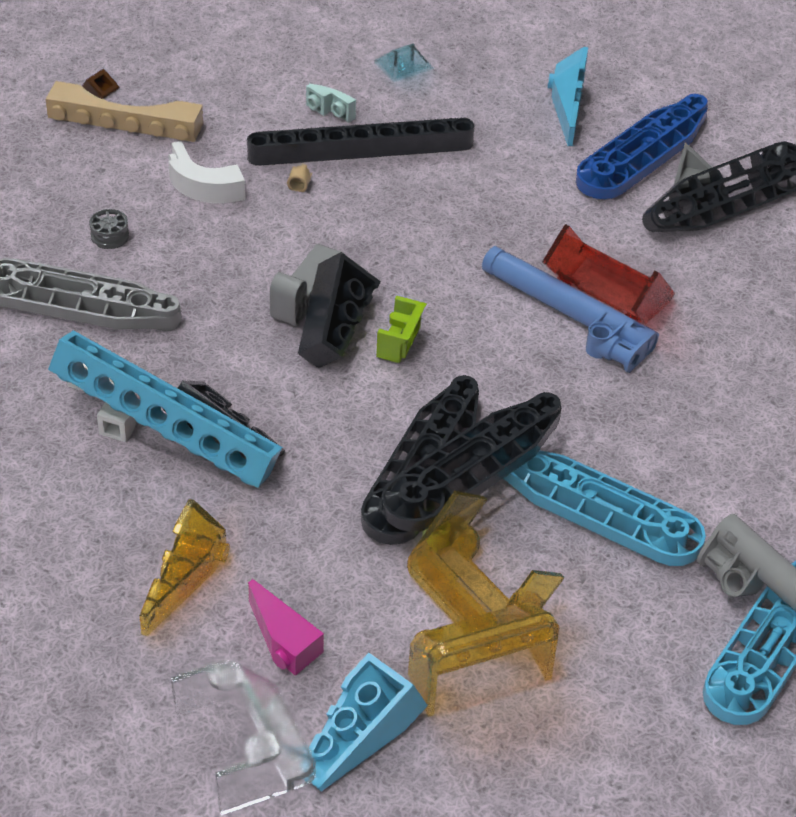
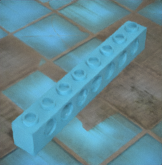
(260, 453)

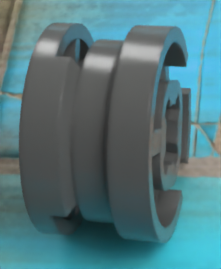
(109, 231)

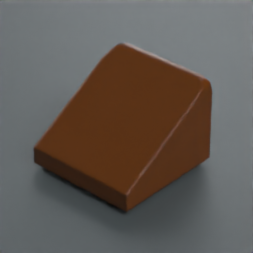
(100, 84)

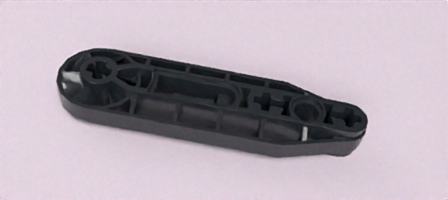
(767, 170)
(450, 414)
(470, 461)

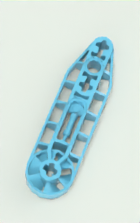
(609, 508)
(740, 675)

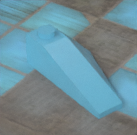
(567, 91)
(367, 716)

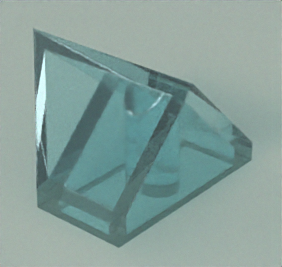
(403, 63)

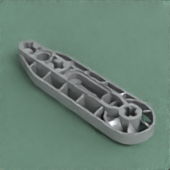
(85, 297)

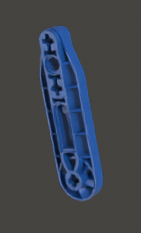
(641, 148)

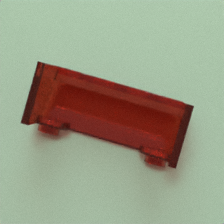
(607, 278)

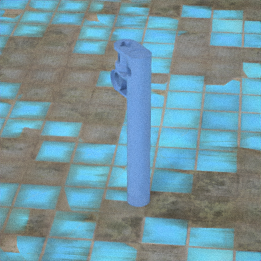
(609, 331)

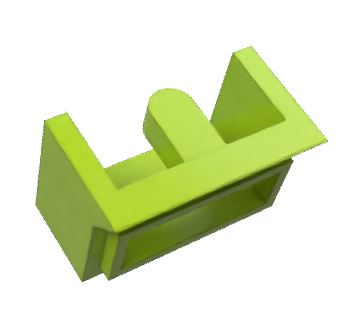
(405, 325)

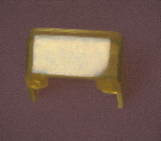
(450, 577)
(481, 640)

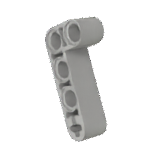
(292, 293)

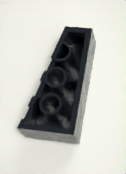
(335, 308)

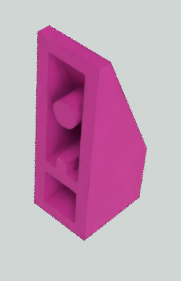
(288, 635)

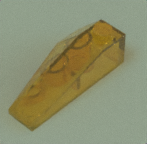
(192, 561)

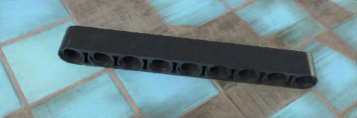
(360, 141)

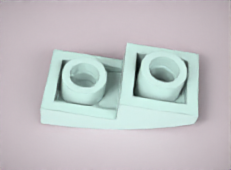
(330, 100)

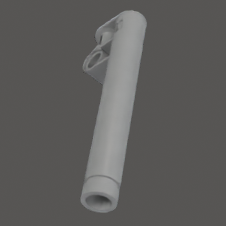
(739, 551)

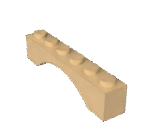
(170, 120)

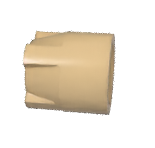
(299, 178)

